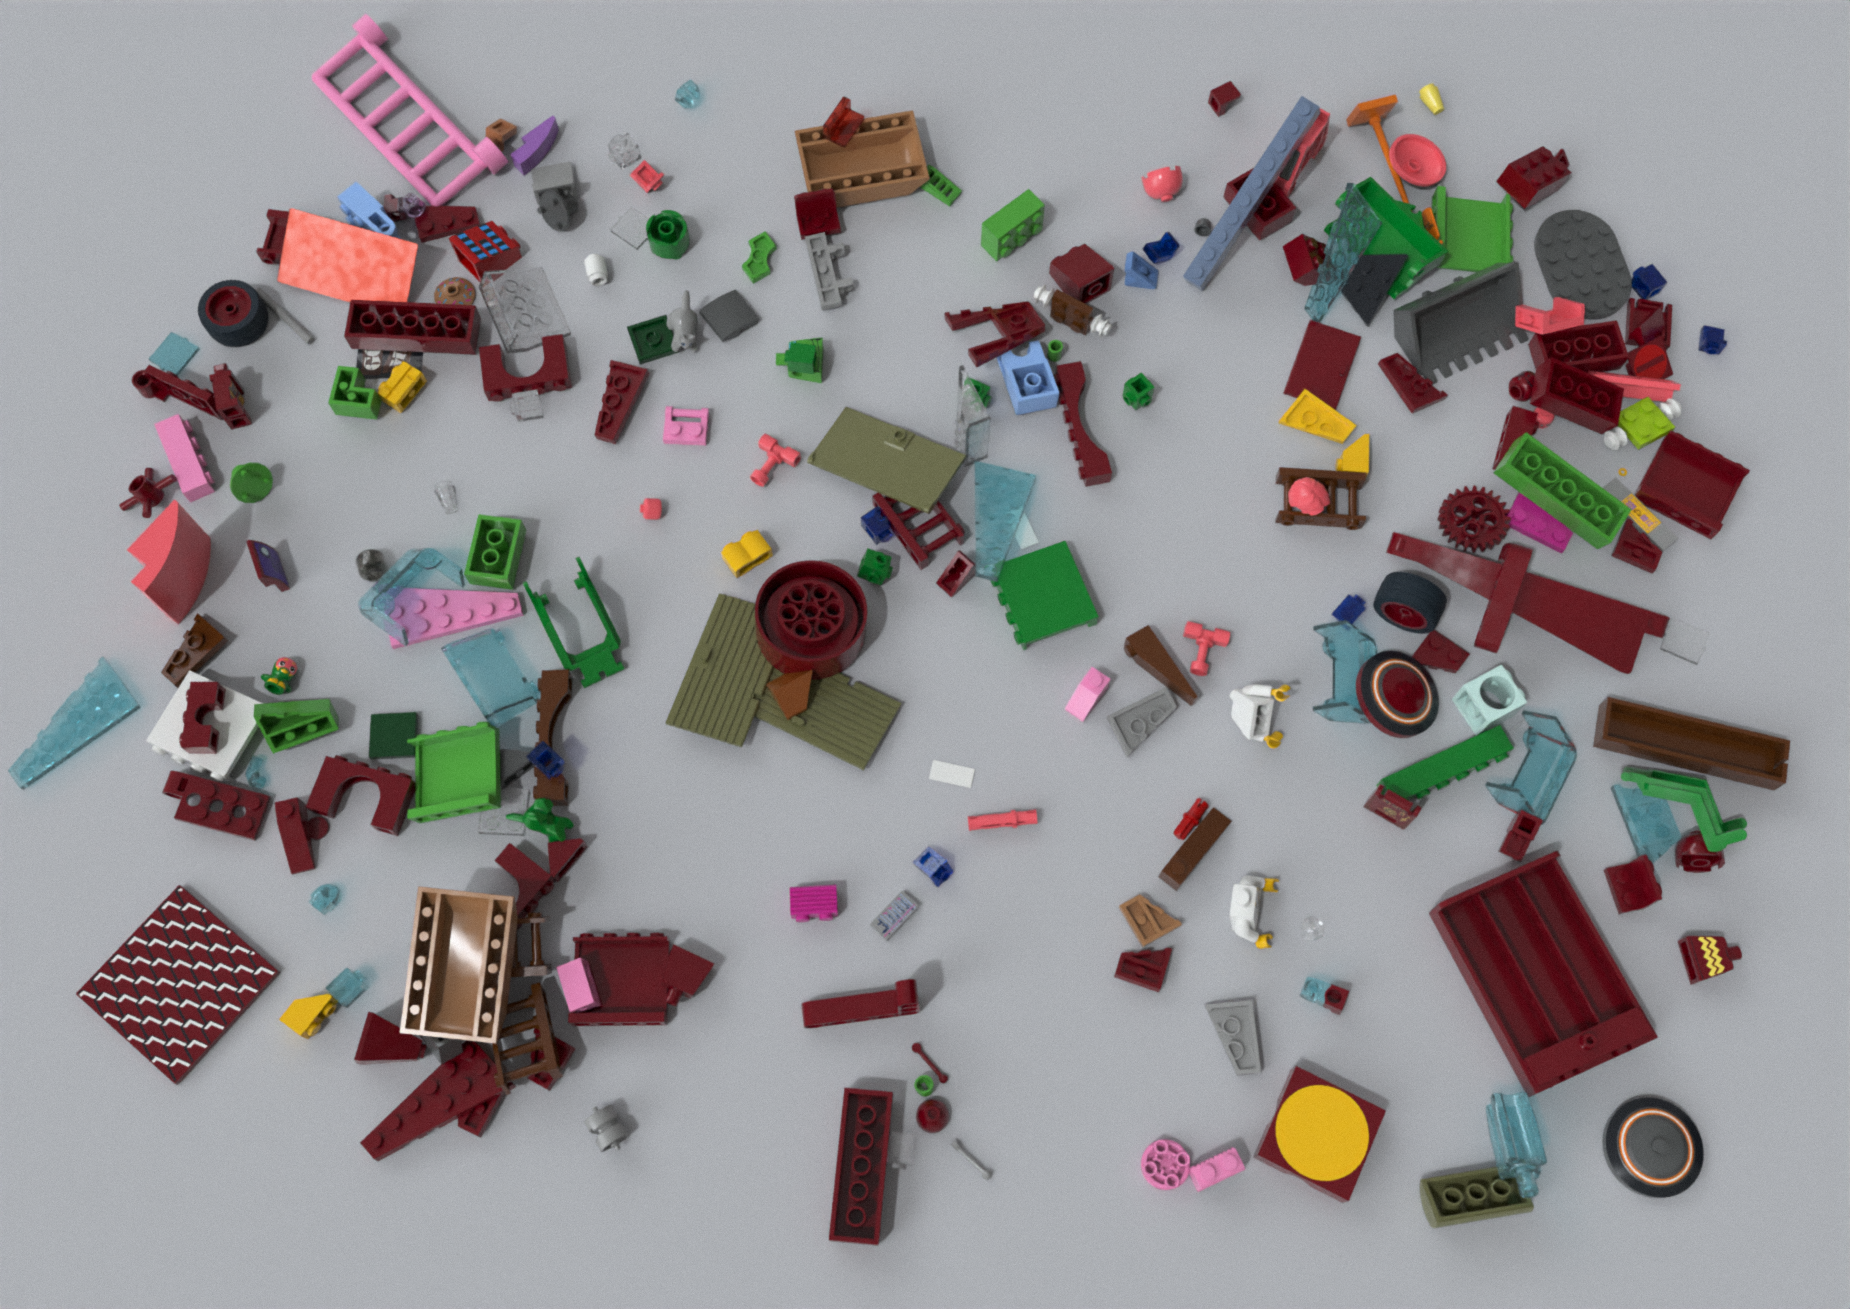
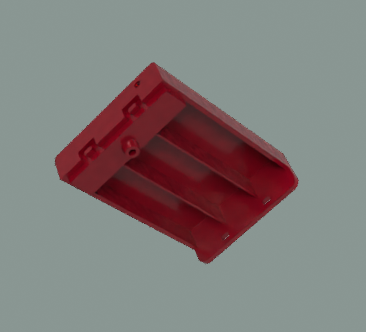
(1541, 974)

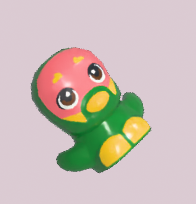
(282, 673)

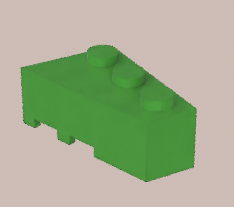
(295, 722)

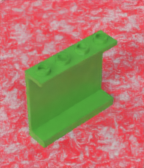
(1473, 231)

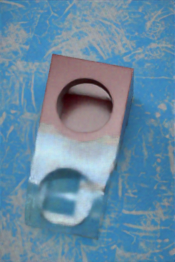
(1324, 994)

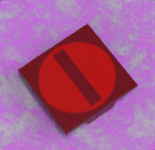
(1649, 360)

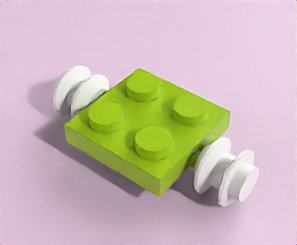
(1643, 423)

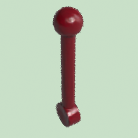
(916, 1048)

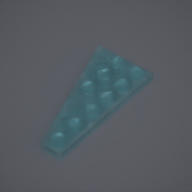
(1344, 247)

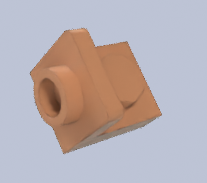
(500, 132)

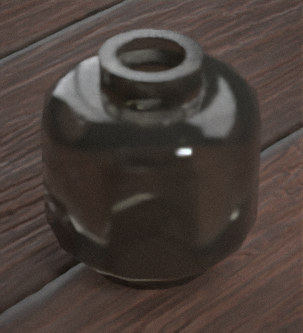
(371, 565)

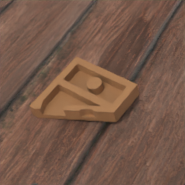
(1147, 920)

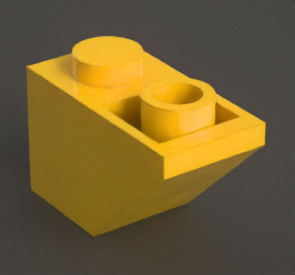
(308, 1013)

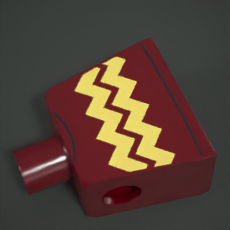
(1707, 957)

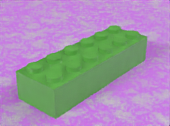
(1562, 491)

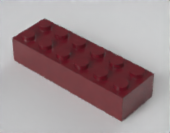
(412, 327)
(861, 1167)

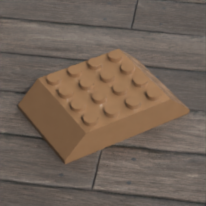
(875, 165)
(459, 965)

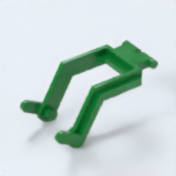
(595, 658)
(1697, 794)

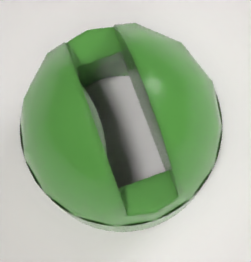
(928, 1082)

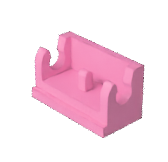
(578, 985)

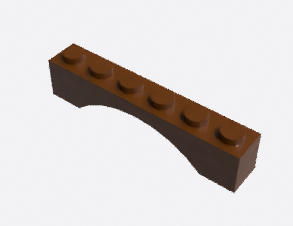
(555, 694)

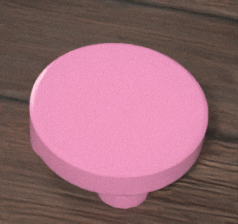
(1165, 1164)

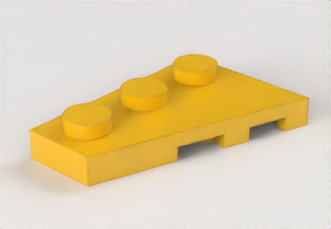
(1317, 418)

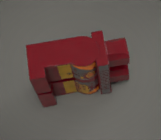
(229, 397)

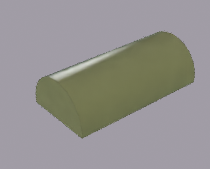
(1471, 1198)

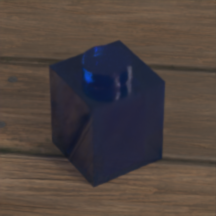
(1647, 282)

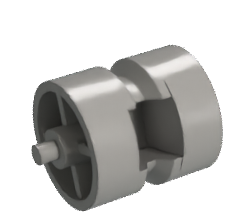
(609, 1132)

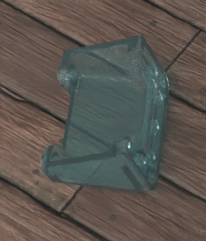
(491, 675)

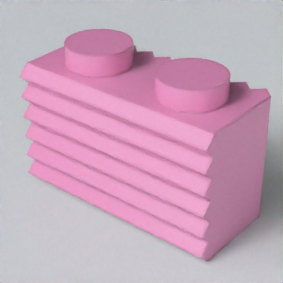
(1216, 1169)

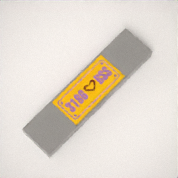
(1642, 517)

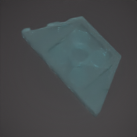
(1647, 822)

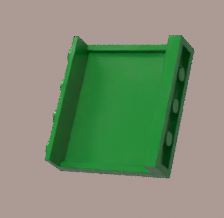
(1044, 594)

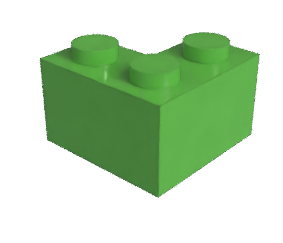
(350, 397)

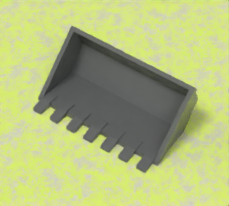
(1461, 320)

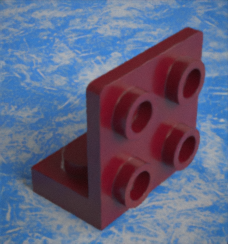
(1633, 885)

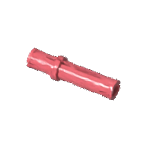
(1008, 819)

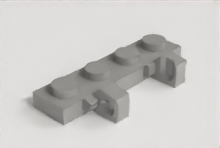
(821, 258)

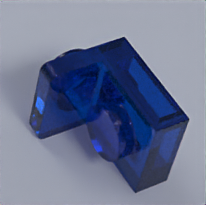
(1712, 340)
(1350, 609)
(933, 866)

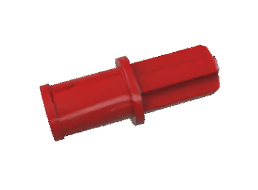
(1190, 819)

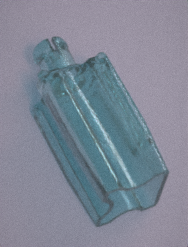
(1516, 1140)

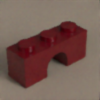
(201, 699)

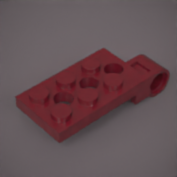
(167, 384)
(184, 786)

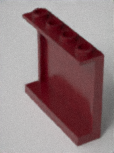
(1690, 484)
(626, 978)

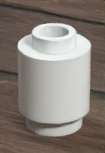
(596, 269)

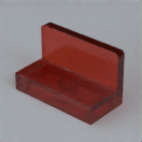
(842, 123)

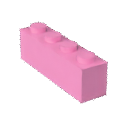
(185, 458)

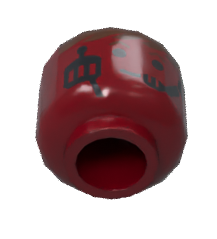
(1521, 386)

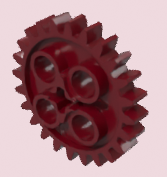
(1484, 534)

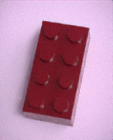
(1584, 347)
(1576, 396)

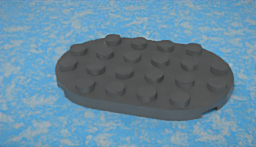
(1583, 262)

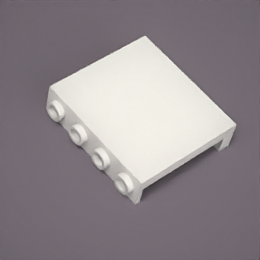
(234, 724)

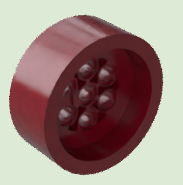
(815, 651)

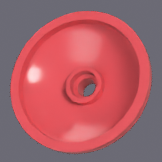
(1417, 160)

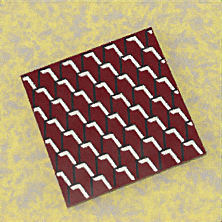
(178, 984)

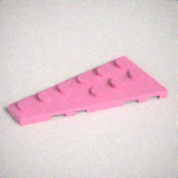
(440, 613)

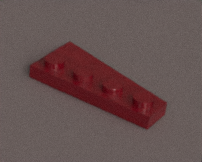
(621, 394)

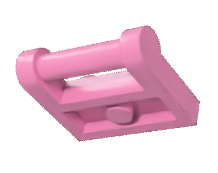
(685, 432)

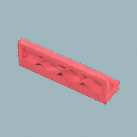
(1639, 386)

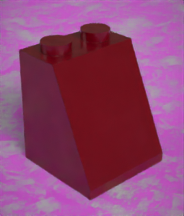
(1082, 273)

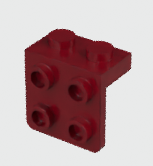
(817, 213)

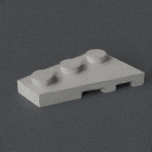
(1139, 719)
(1238, 1034)

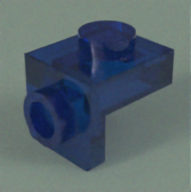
(1161, 250)

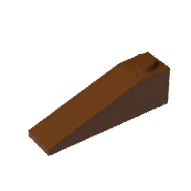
(1153, 658)
(1194, 849)

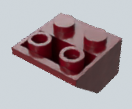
(1303, 258)

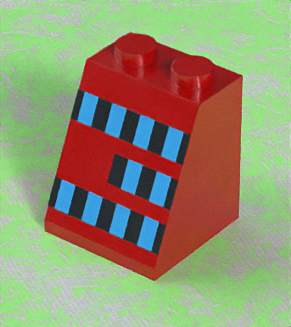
(485, 249)

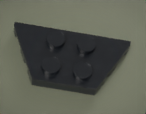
(1371, 283)

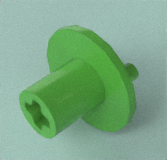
(251, 482)

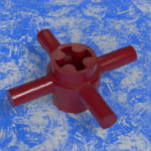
(147, 492)

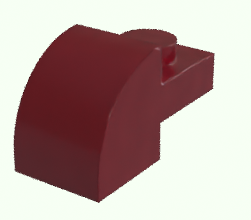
(1519, 835)

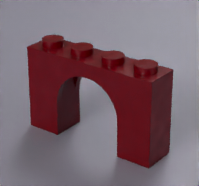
(552, 375)
(339, 775)
(531, 879)

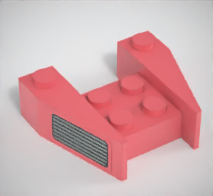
(1307, 149)

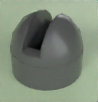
(1203, 227)

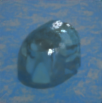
(688, 94)
(325, 898)

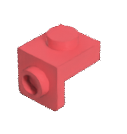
(646, 177)

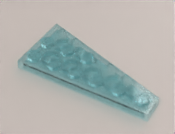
(999, 506)
(79, 721)

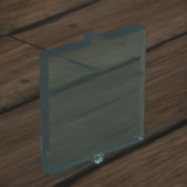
(174, 353)

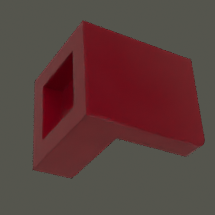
(1222, 96)

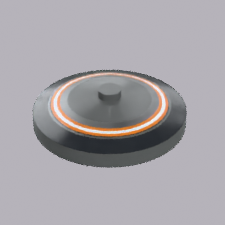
(1653, 1147)

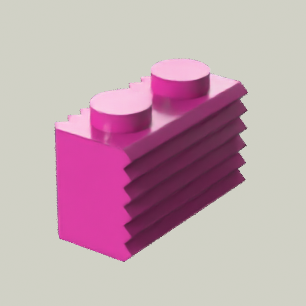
(813, 903)

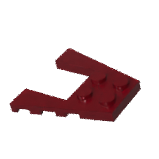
(1014, 321)

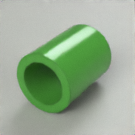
(1055, 350)

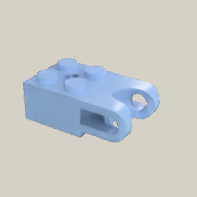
(365, 211)
(1029, 380)

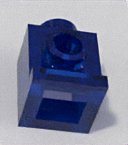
(876, 526)
(541, 755)

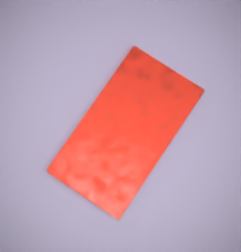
(345, 260)

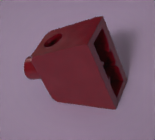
(684, 974)

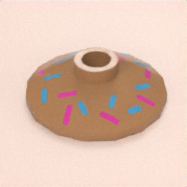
(463, 294)

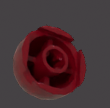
(1694, 855)

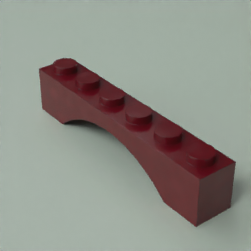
(1093, 461)

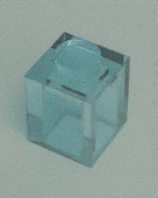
(347, 986)

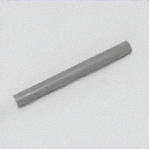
(285, 317)

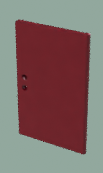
(1320, 361)

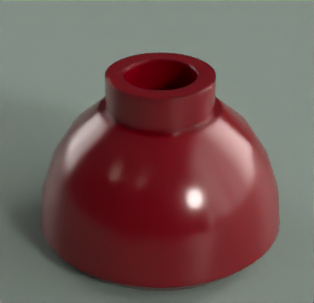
(932, 1116)

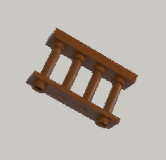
(1331, 480)
(537, 966)
(545, 1042)

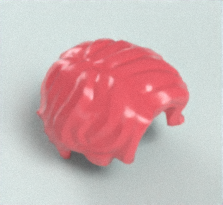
(1308, 496)

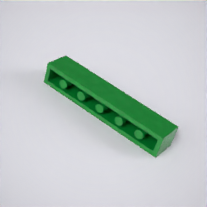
(1449, 765)

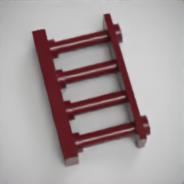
(909, 537)

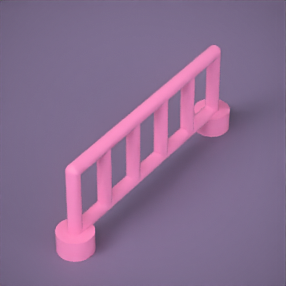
(370, 38)

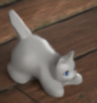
(683, 323)

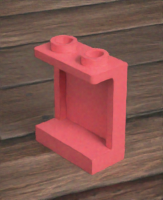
(1562, 316)

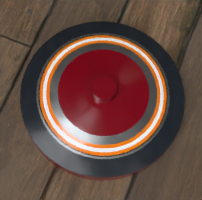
(1397, 694)

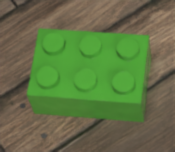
(1012, 225)
(495, 552)

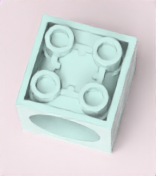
(1480, 715)

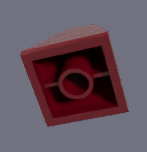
(384, 1043)

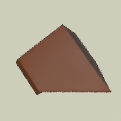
(791, 692)

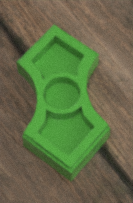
(761, 249)

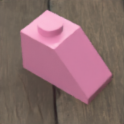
(1088, 694)

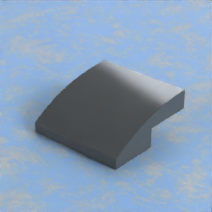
(728, 315)

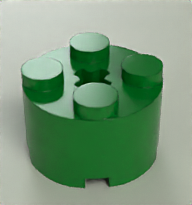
(668, 234)

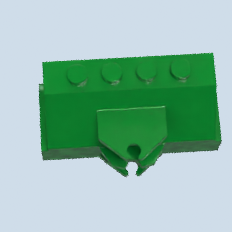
(1399, 234)

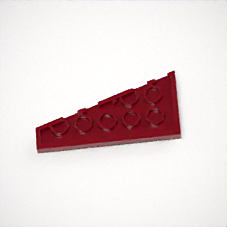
(437, 1101)

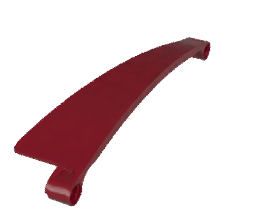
(1583, 619)

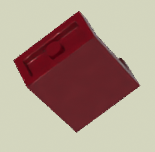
(275, 236)

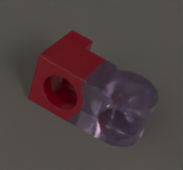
(403, 207)

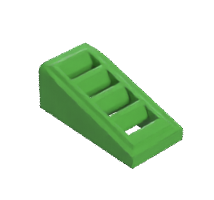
(936, 176)

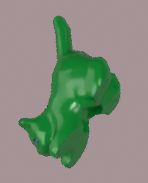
(541, 819)

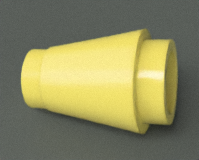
(1431, 98)

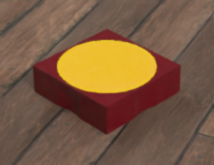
(1320, 1134)

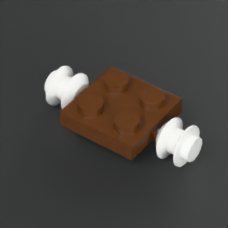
(1071, 312)

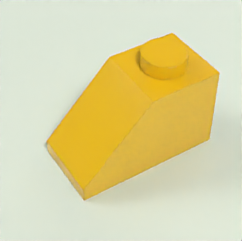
(1355, 457)

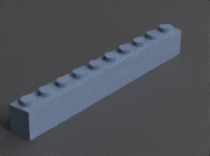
(1252, 193)

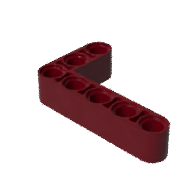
(1503, 596)
(863, 1007)

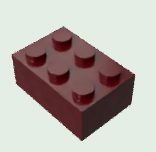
(1533, 177)
(1272, 213)

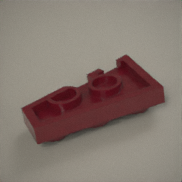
(445, 221)
(1411, 387)

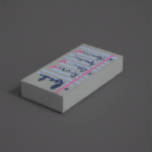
(894, 915)

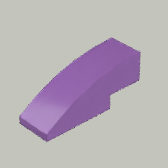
(535, 146)

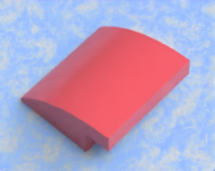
(174, 561)

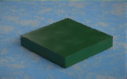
(651, 339)
(390, 735)

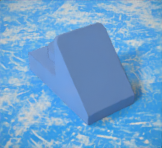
(1139, 272)

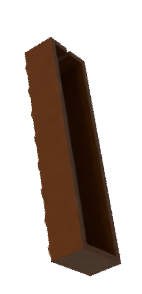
(1692, 743)

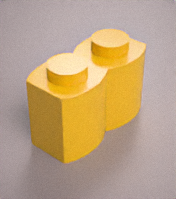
(746, 553)

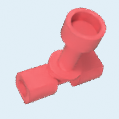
(776, 455)
(1204, 639)

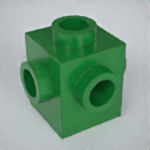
(1138, 391)
(875, 567)

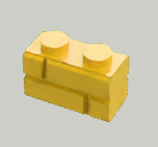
(401, 386)

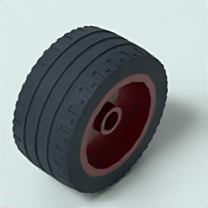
(233, 313)
(1410, 602)

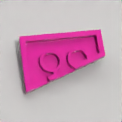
(1538, 524)

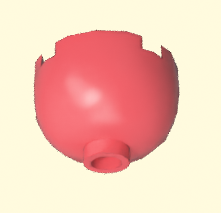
(1163, 183)

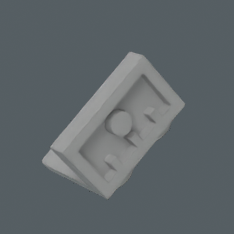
(554, 178)

